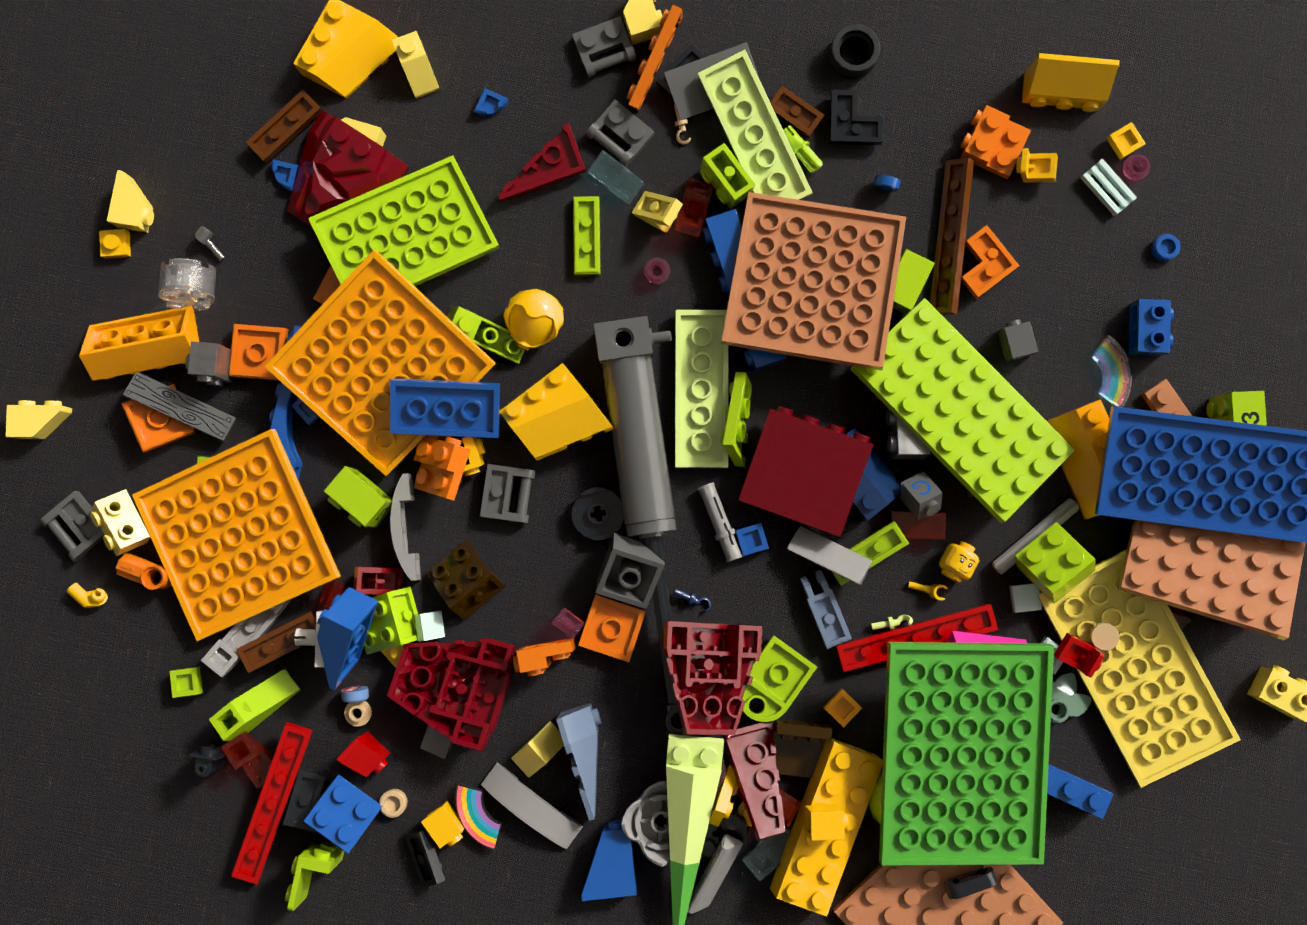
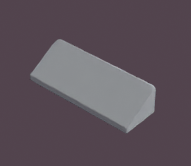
(830, 555)
(714, 873)

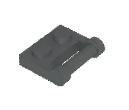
(600, 40)
(625, 127)
(498, 493)
(76, 514)

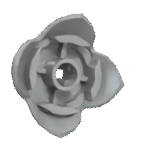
(640, 825)

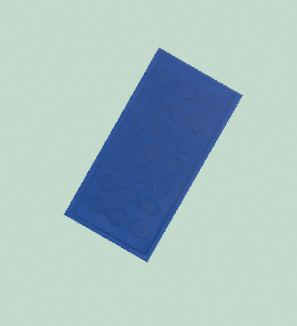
(1205, 474)

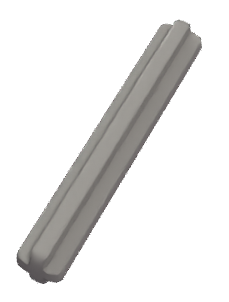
(1059, 515)

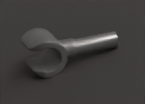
(204, 236)

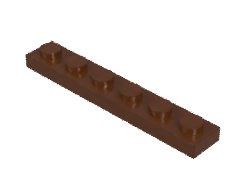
(951, 235)

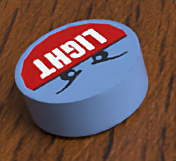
(355, 694)

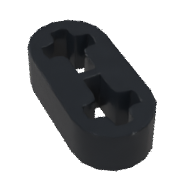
(970, 883)

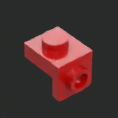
(1079, 654)

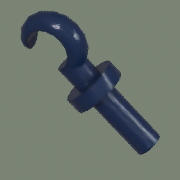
(691, 598)

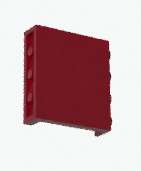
(806, 470)

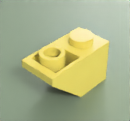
(641, 20)
(33, 420)

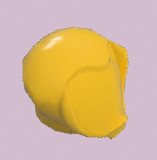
(533, 318)

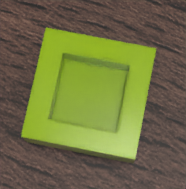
(186, 682)

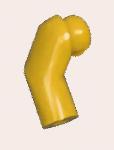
(87, 598)

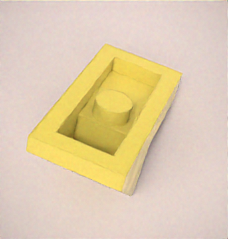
(657, 210)

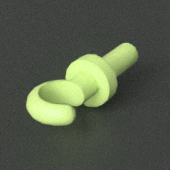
(891, 623)

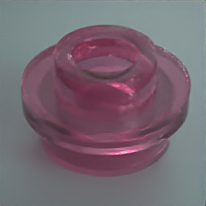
(1139, 160)
(654, 263)

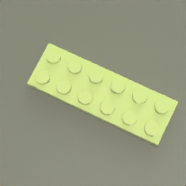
(753, 128)
(700, 389)

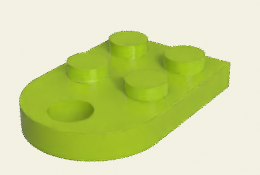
(776, 680)

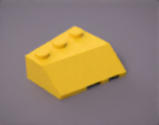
(344, 48)
(554, 414)

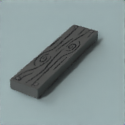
(179, 406)

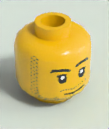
(959, 562)

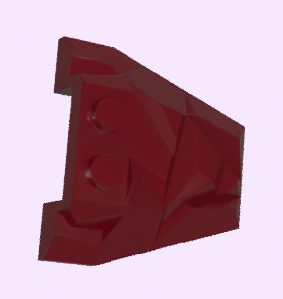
(339, 167)
(710, 672)
(455, 687)

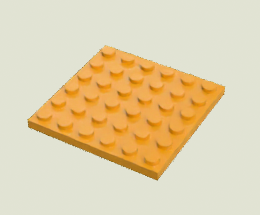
(362, 339)
(236, 535)

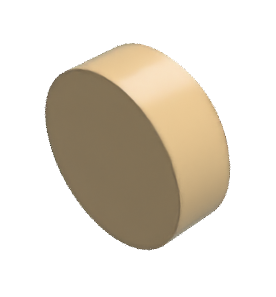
(1104, 636)
(393, 802)

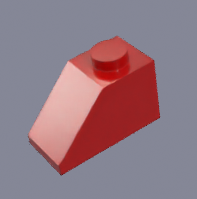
(365, 755)

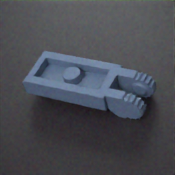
(826, 612)

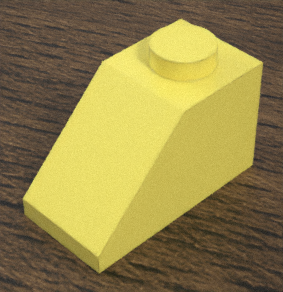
(415, 64)
(129, 206)

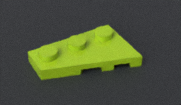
(739, 409)

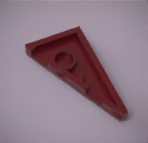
(555, 163)

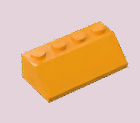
(139, 343)
(1087, 433)

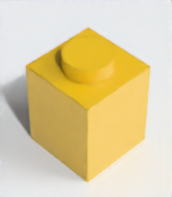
(825, 822)
(444, 825)

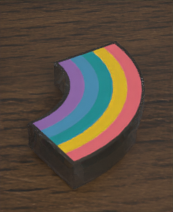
(475, 817)

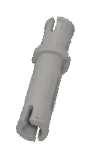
(720, 522)

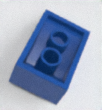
(344, 633)

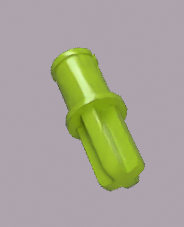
(802, 150)

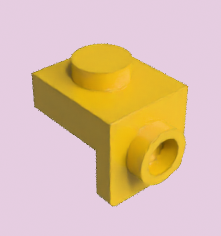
(1037, 167)
(475, 456)

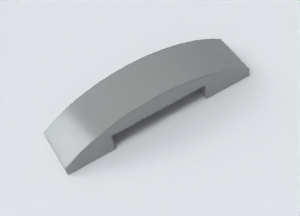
(403, 493)
(223, 654)
(531, 807)

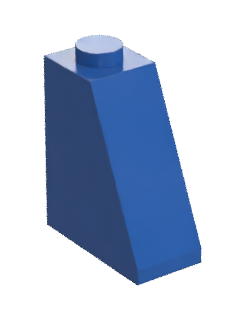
(612, 866)

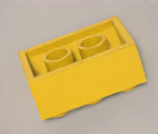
(1069, 82)

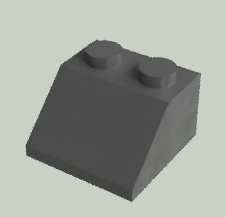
(629, 572)

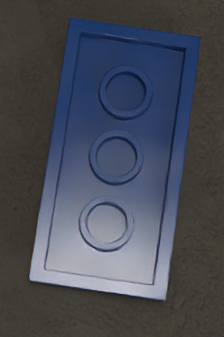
(444, 408)

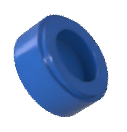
(886, 183)
(1165, 247)

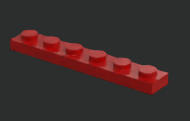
(874, 647)
(272, 803)

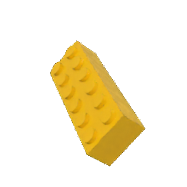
(813, 869)

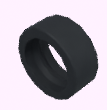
(858, 32)

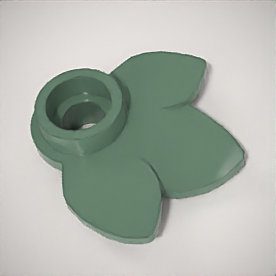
(1067, 699)

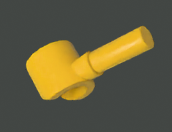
(931, 590)

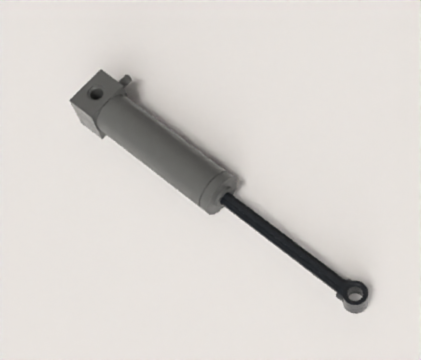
(640, 452)

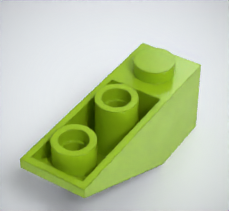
(486, 334)
(254, 706)

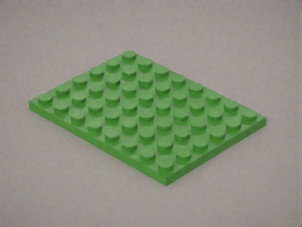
(965, 753)

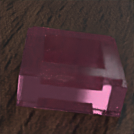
(568, 623)

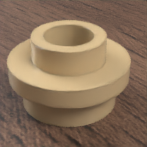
(365, 709)

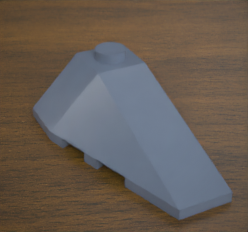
(580, 738)

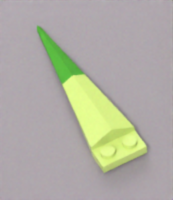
(692, 784)

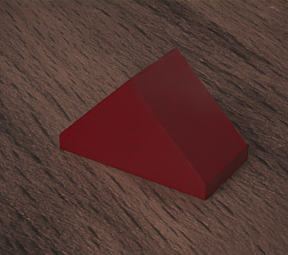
(377, 579)

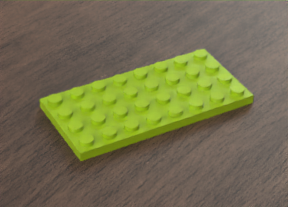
(965, 412)

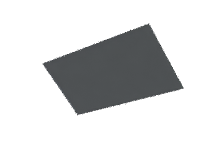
(686, 86)

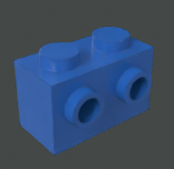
(1150, 327)

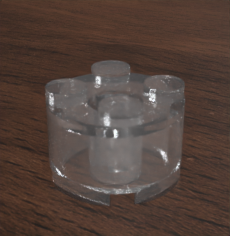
(187, 284)

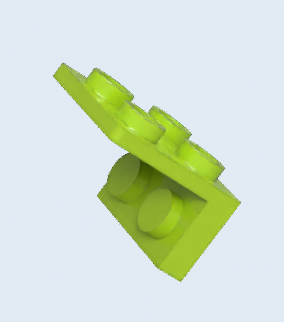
(392, 621)

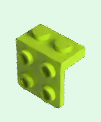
(316, 857)

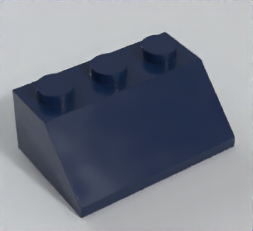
(876, 487)

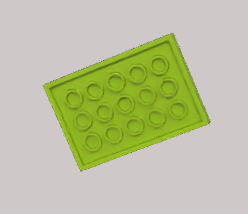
(416, 223)

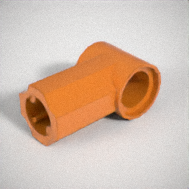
(142, 571)

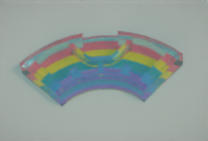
(1115, 371)

